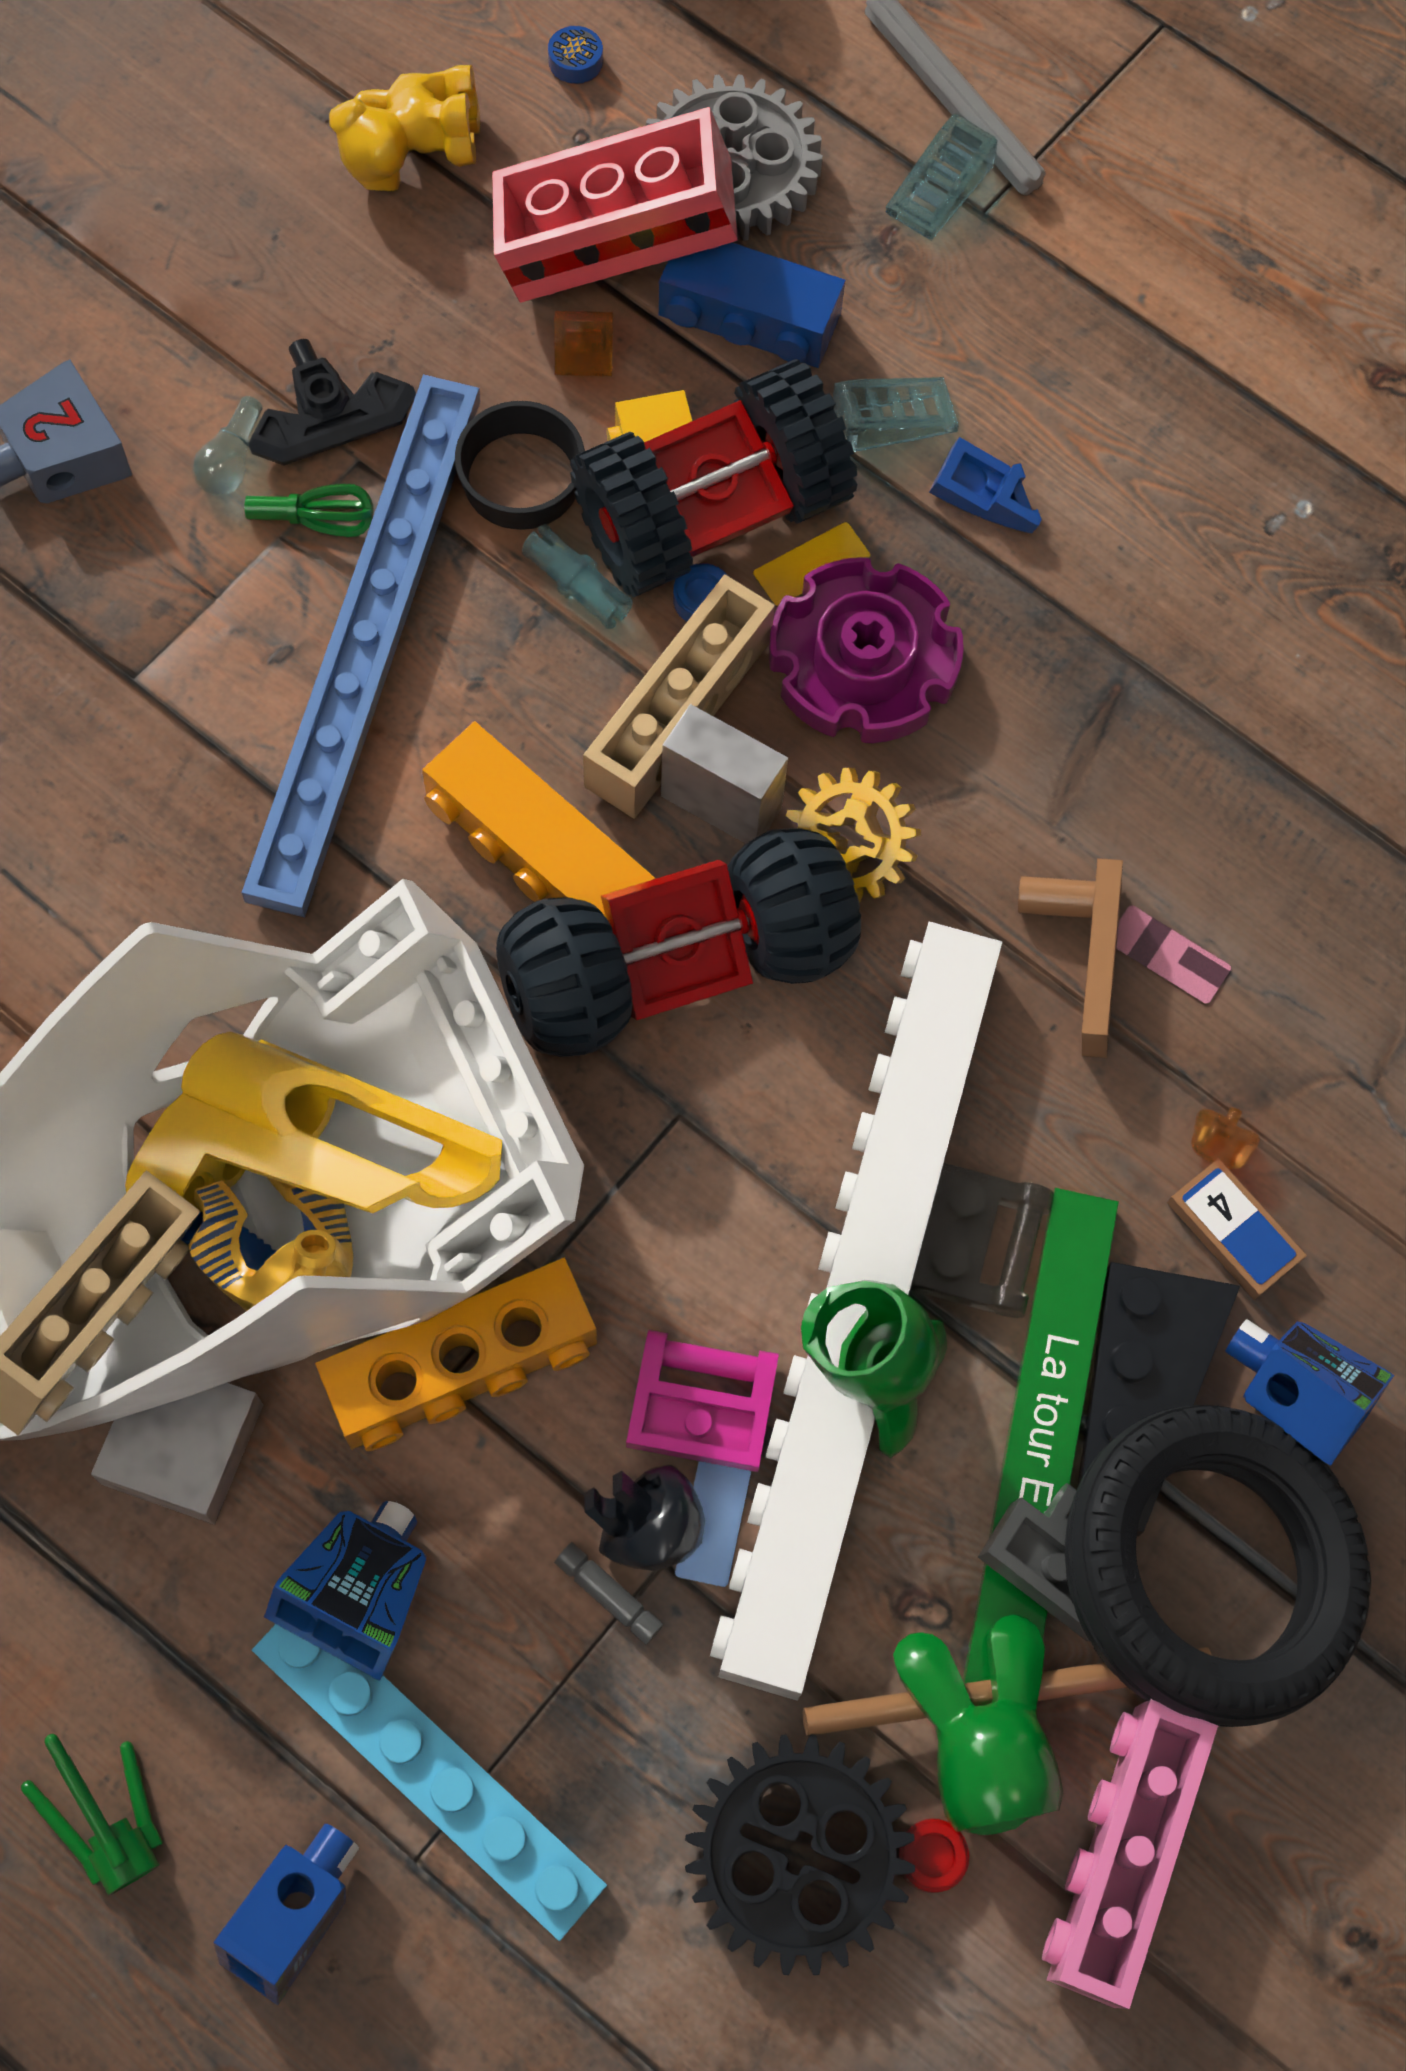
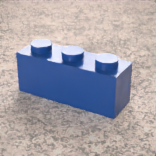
(754, 300)

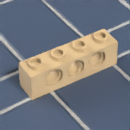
(695, 669)

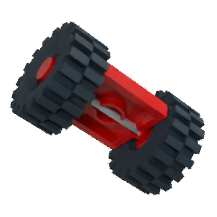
(715, 477)

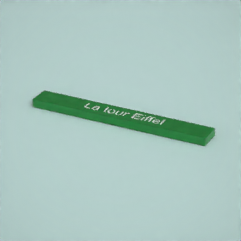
(1048, 1390)

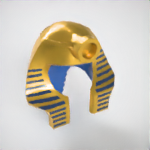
(253, 1270)

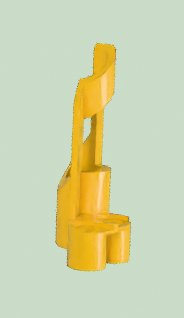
(264, 1113)

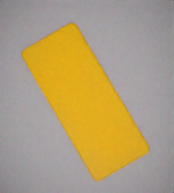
(787, 572)

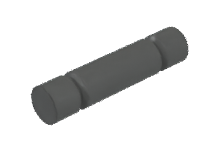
(609, 1593)

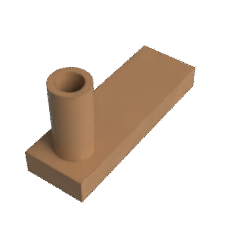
(1086, 900)

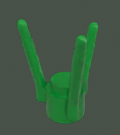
(119, 1850)

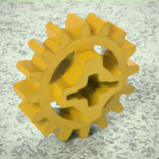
(863, 809)

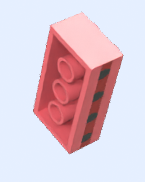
(614, 205)

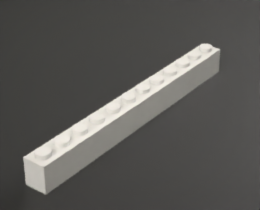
(887, 1215)

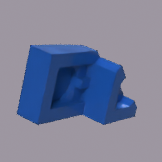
(985, 487)

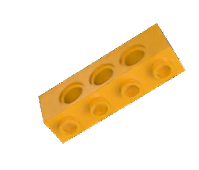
(541, 1296)

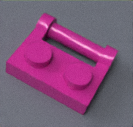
(696, 1420)

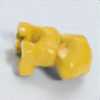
(414, 114)

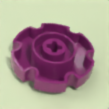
(865, 650)

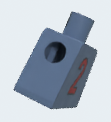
(59, 438)

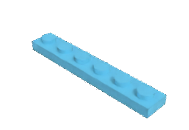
(439, 1780)

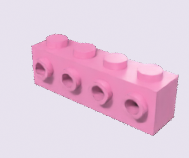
(1131, 1854)

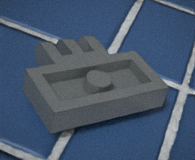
(1031, 1554)

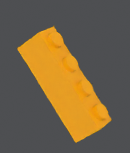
(524, 822)

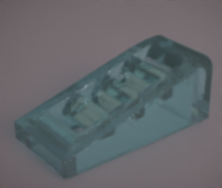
(963, 148)
(881, 431)

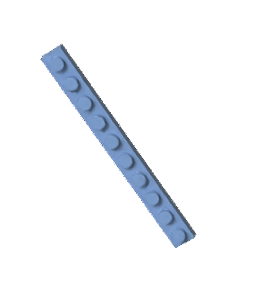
(360, 650)

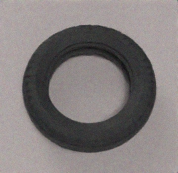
(1321, 1531)

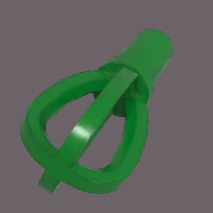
(302, 509)

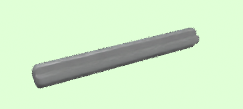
(954, 90)

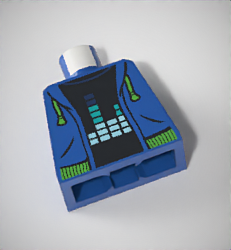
(1309, 1385)
(353, 1587)
(272, 1943)

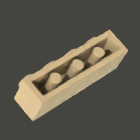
(81, 1301)

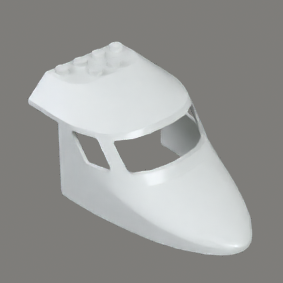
(385, 1001)

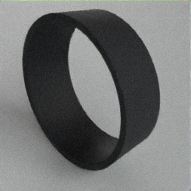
(510, 419)

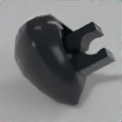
(650, 1519)

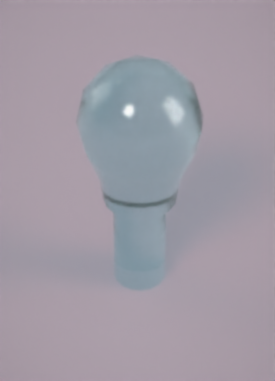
(222, 461)

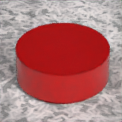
(938, 1856)

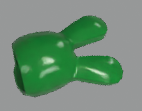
(883, 1358)
(990, 1756)

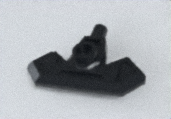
(328, 410)

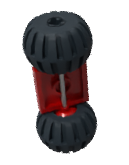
(677, 940)

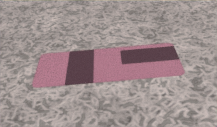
(1170, 954)

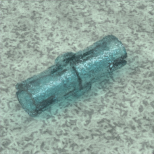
(577, 576)

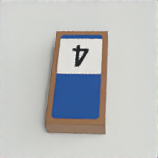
(1236, 1229)

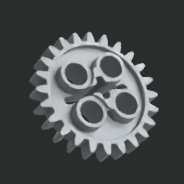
(769, 147)

